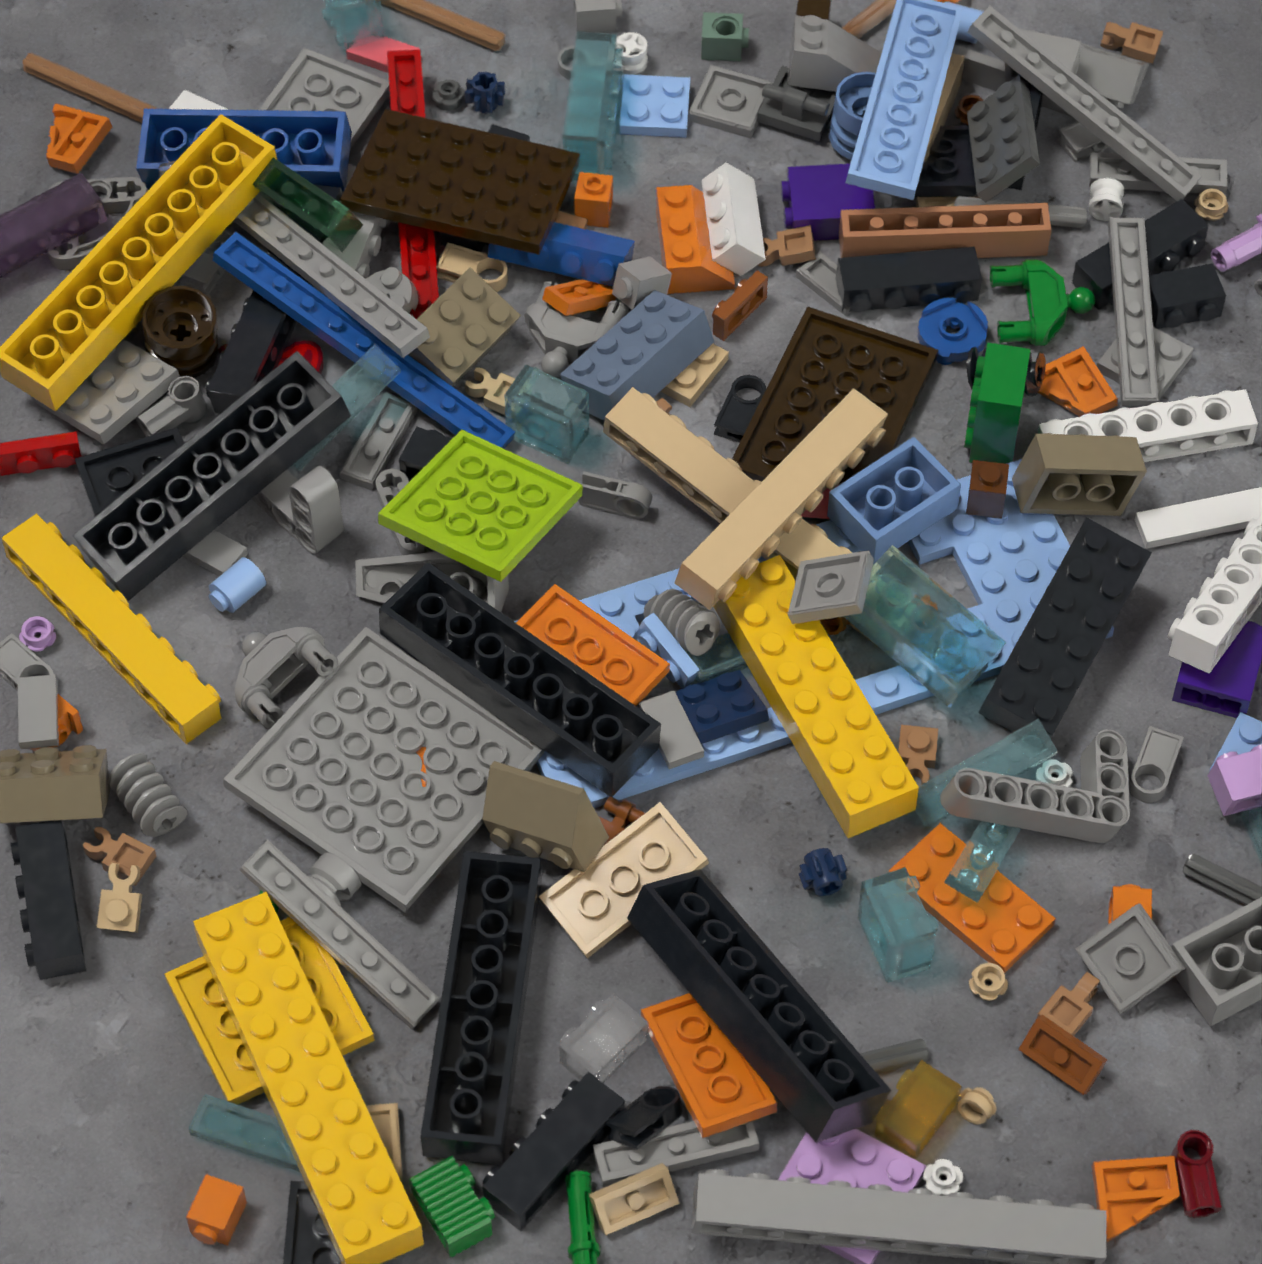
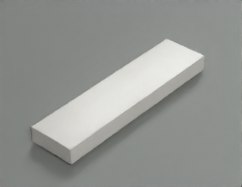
(1199, 518)

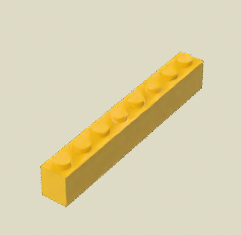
(113, 628)

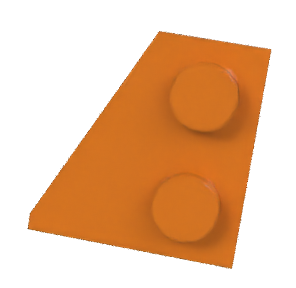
(75, 137)
(1077, 384)
(1133, 1190)

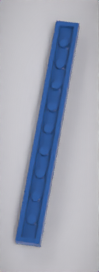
(353, 340)

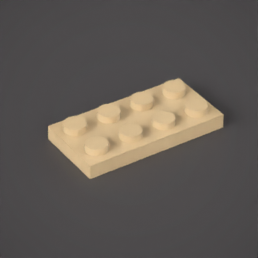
(596, 902)

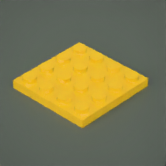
(215, 1030)

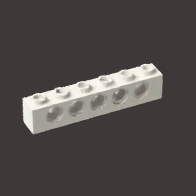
(1232, 425)
(1222, 604)

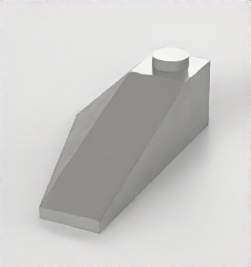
(382, 577)

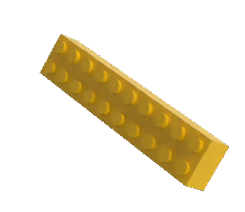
(135, 261)
(308, 1083)

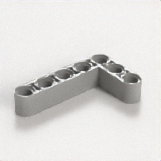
(305, 507)
(1085, 814)

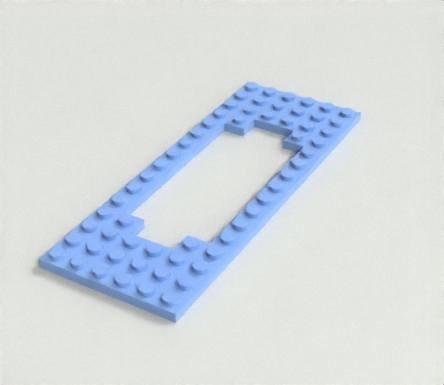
(1002, 560)

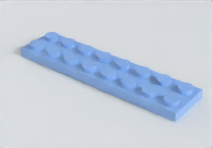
(905, 97)

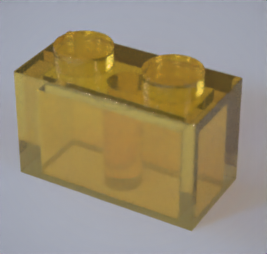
(917, 1109)

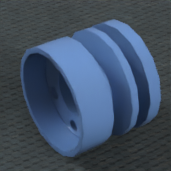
(849, 111)

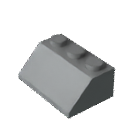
(1111, 74)

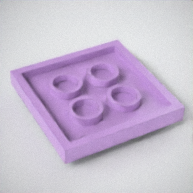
(856, 1160)

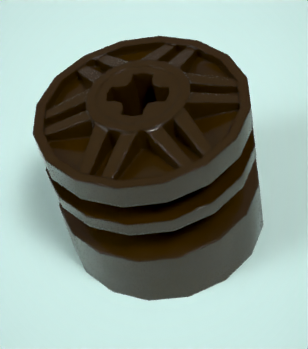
(181, 329)

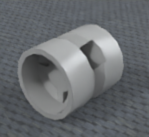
(335, 877)

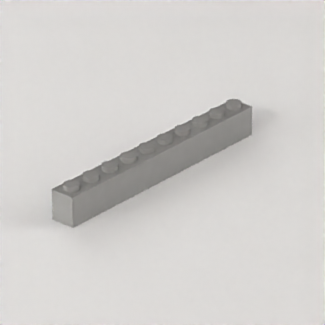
(897, 1220)

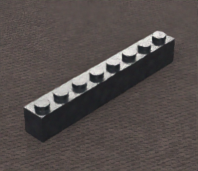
(255, 341)

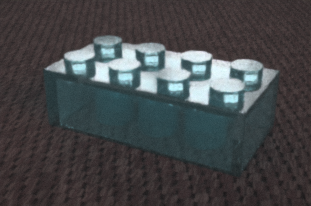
(593, 101)
(925, 628)

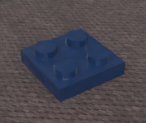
(722, 706)

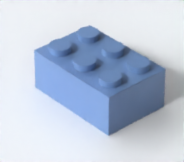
(893, 499)

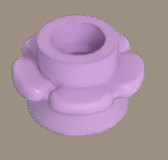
(33, 627)

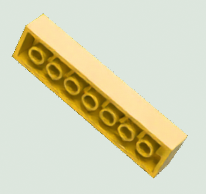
(818, 702)

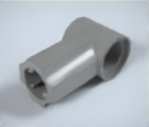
(181, 404)

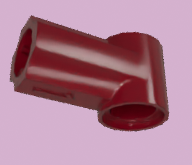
(1196, 1177)

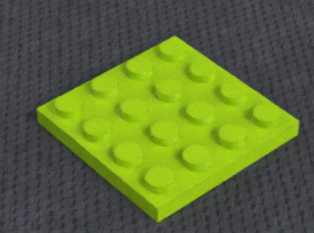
(480, 505)

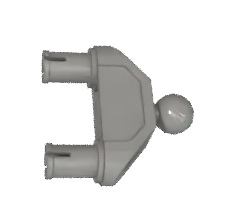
(566, 337)
(273, 663)

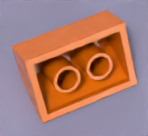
(687, 243)

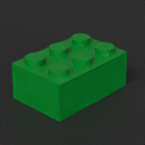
(996, 403)

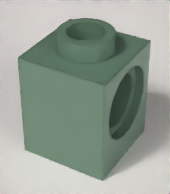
(723, 36)

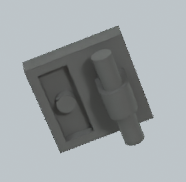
(796, 108)

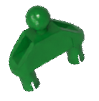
(1045, 301)

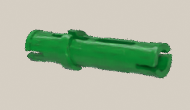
(581, 1219)

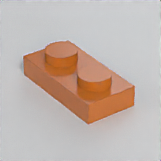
(578, 296)

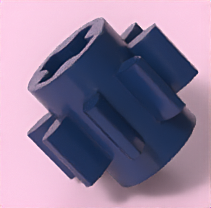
(484, 92)
(823, 872)

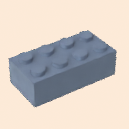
(641, 352)

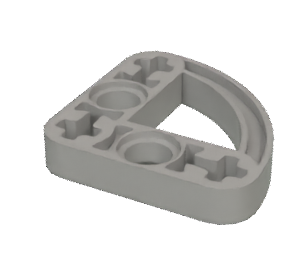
(122, 203)

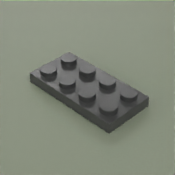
(1003, 138)

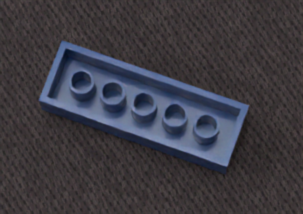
(305, 141)

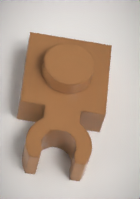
(790, 247)
(918, 749)
(124, 851)

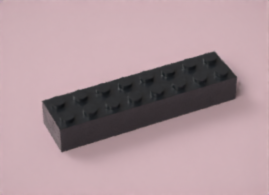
(212, 475)
(520, 679)
(758, 1005)
(482, 1008)

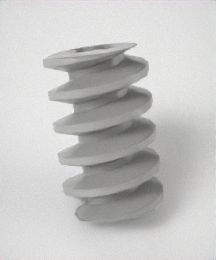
(686, 620)
(146, 795)

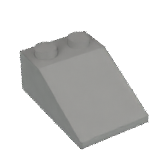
(826, 54)

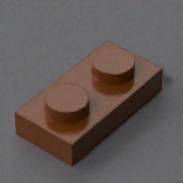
(740, 305)
(1062, 1054)

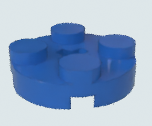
(950, 346)

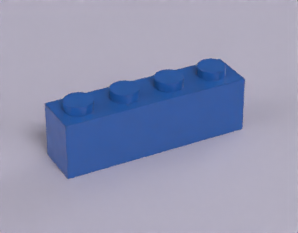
(573, 254)

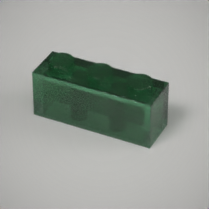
(308, 204)

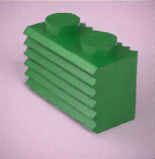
(452, 1205)

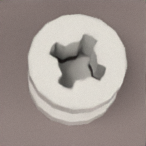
(634, 52)
(1106, 199)

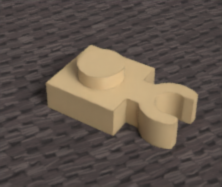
(490, 388)
(120, 907)

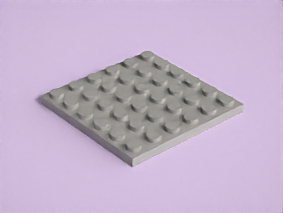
(349, 775)

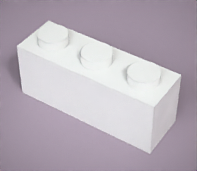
(733, 219)

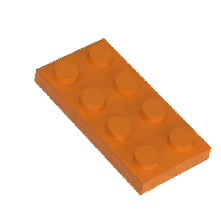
(595, 644)
(998, 926)
(706, 1067)

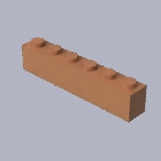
(991, 229)

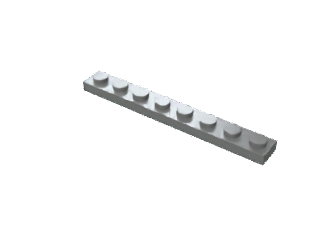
(1084, 104)
(332, 276)

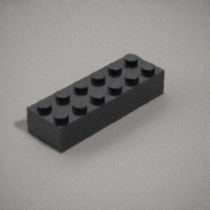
(1066, 629)

